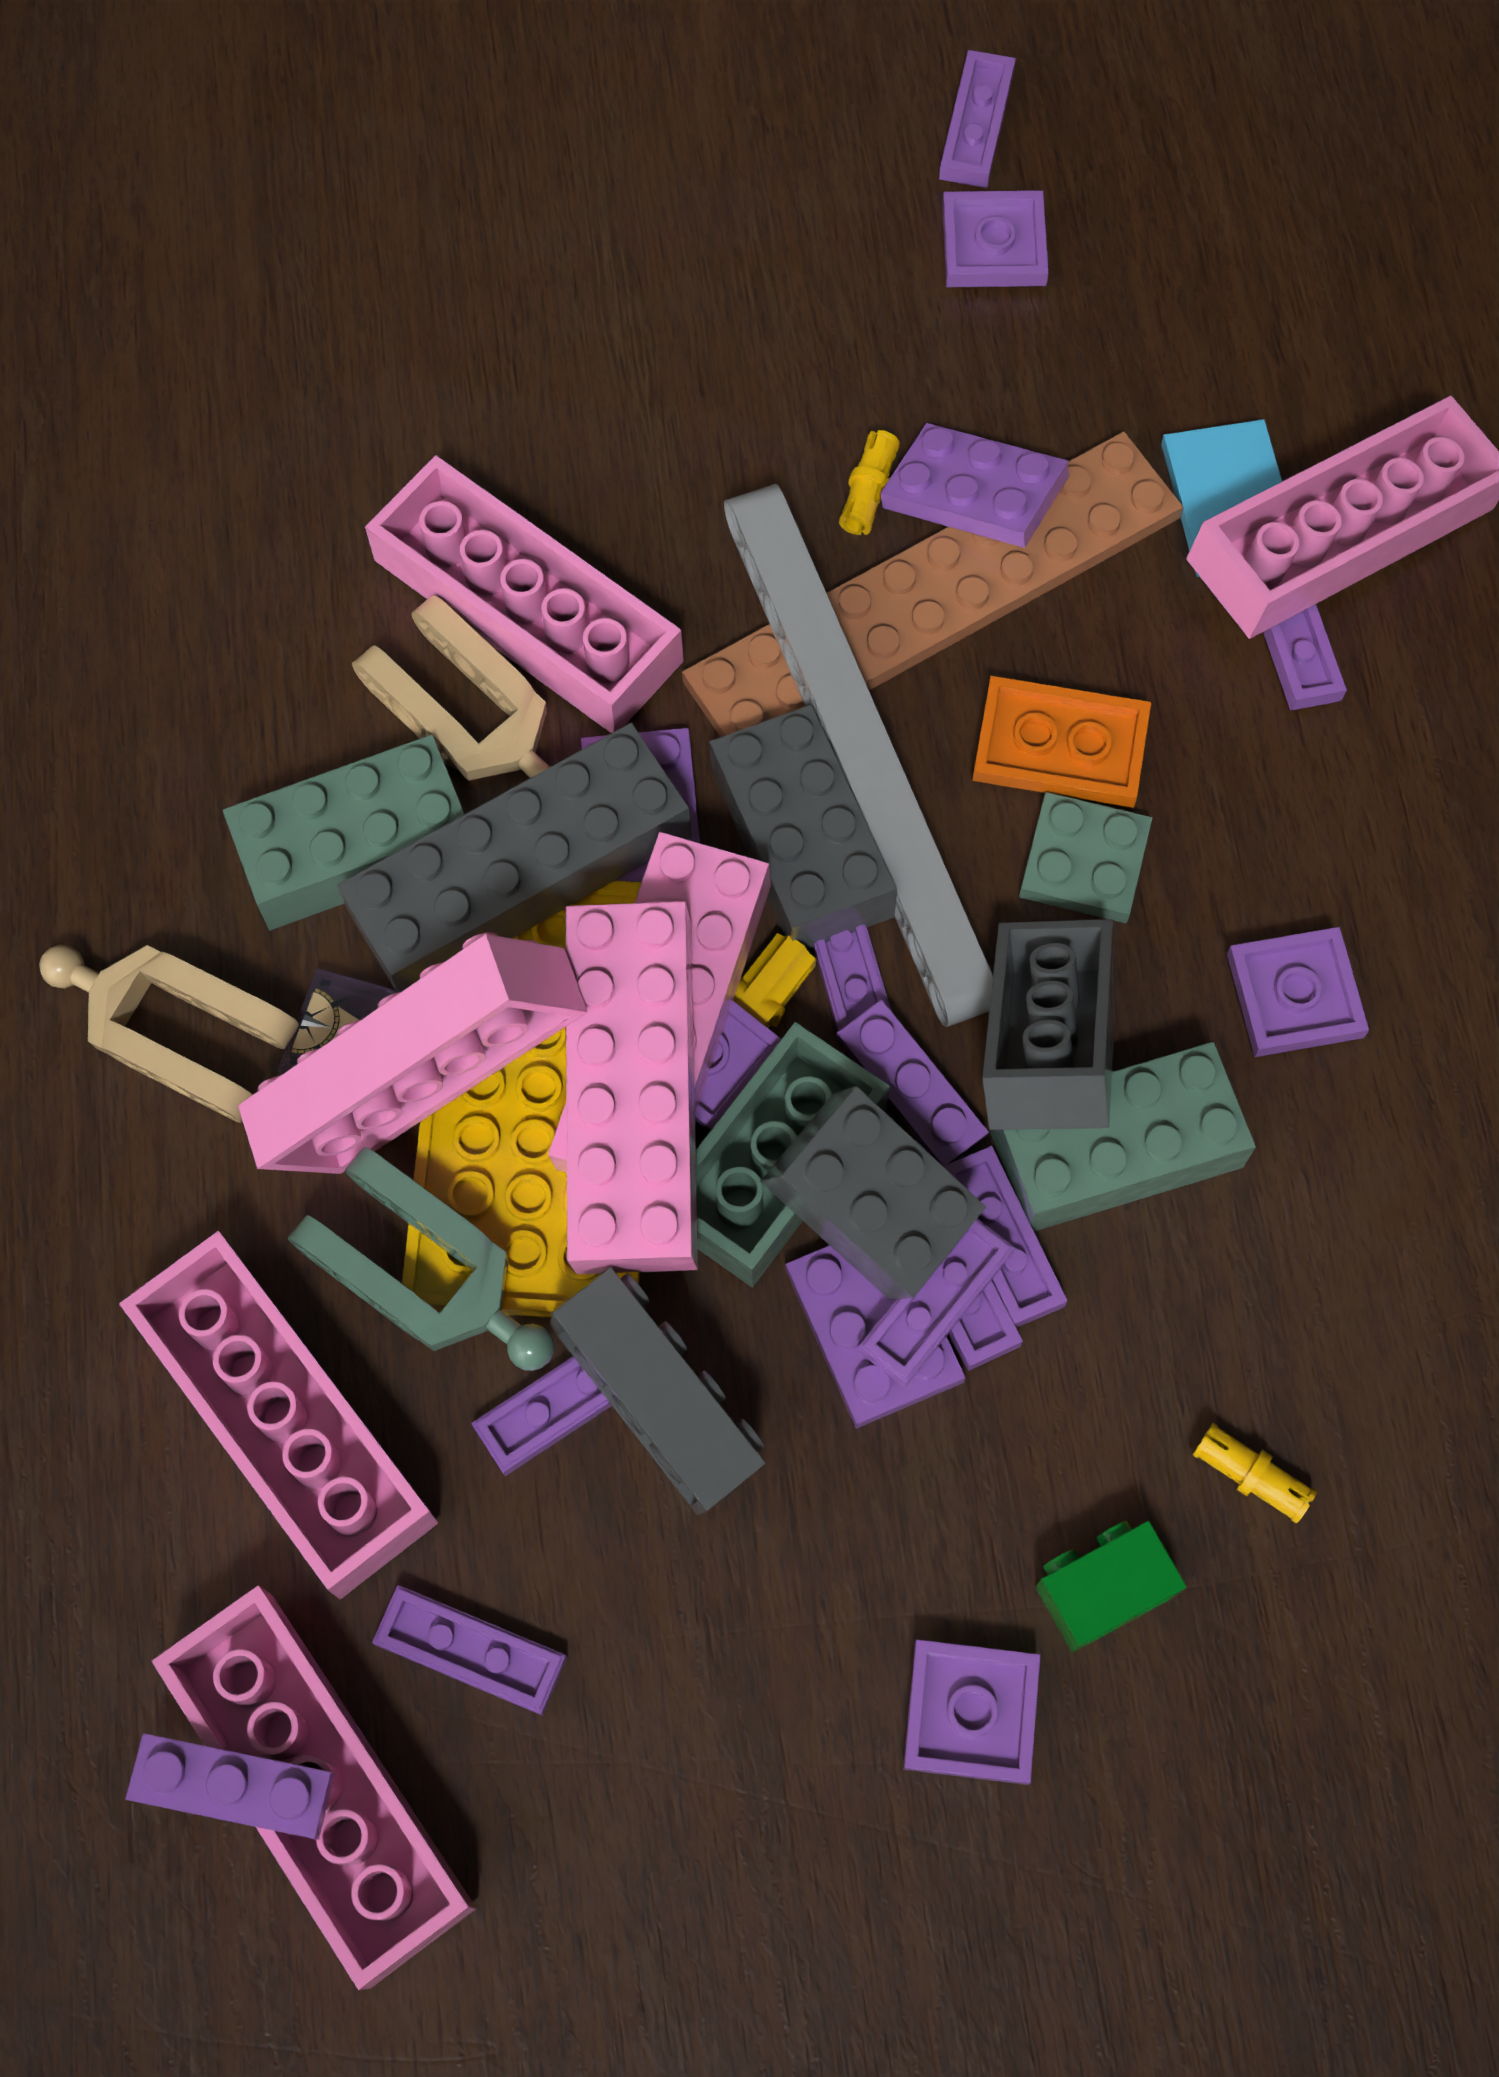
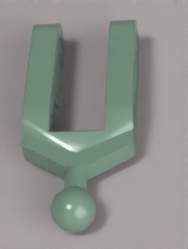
(473, 1307)

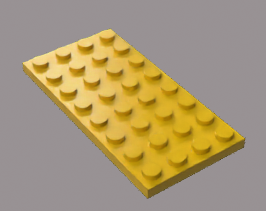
(494, 1168)

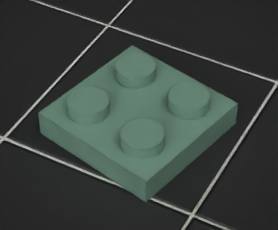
(1086, 857)

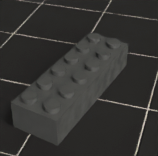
(517, 856)

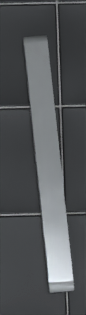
(832, 683)

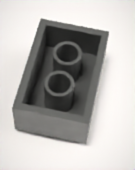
(873, 1194)

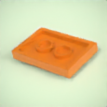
(1062, 741)

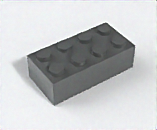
(805, 824)
(1051, 1026)
(656, 1391)

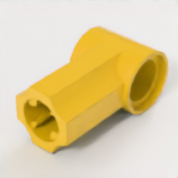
(774, 979)

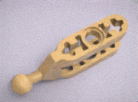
(504, 750)
(120, 989)

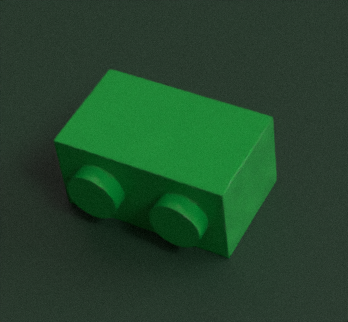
(1109, 1584)

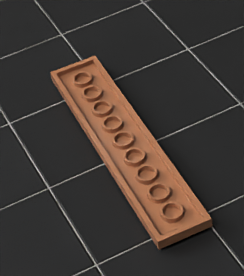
(949, 587)

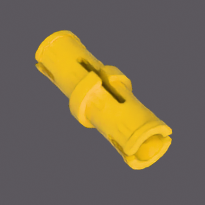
(868, 482)
(1255, 1473)

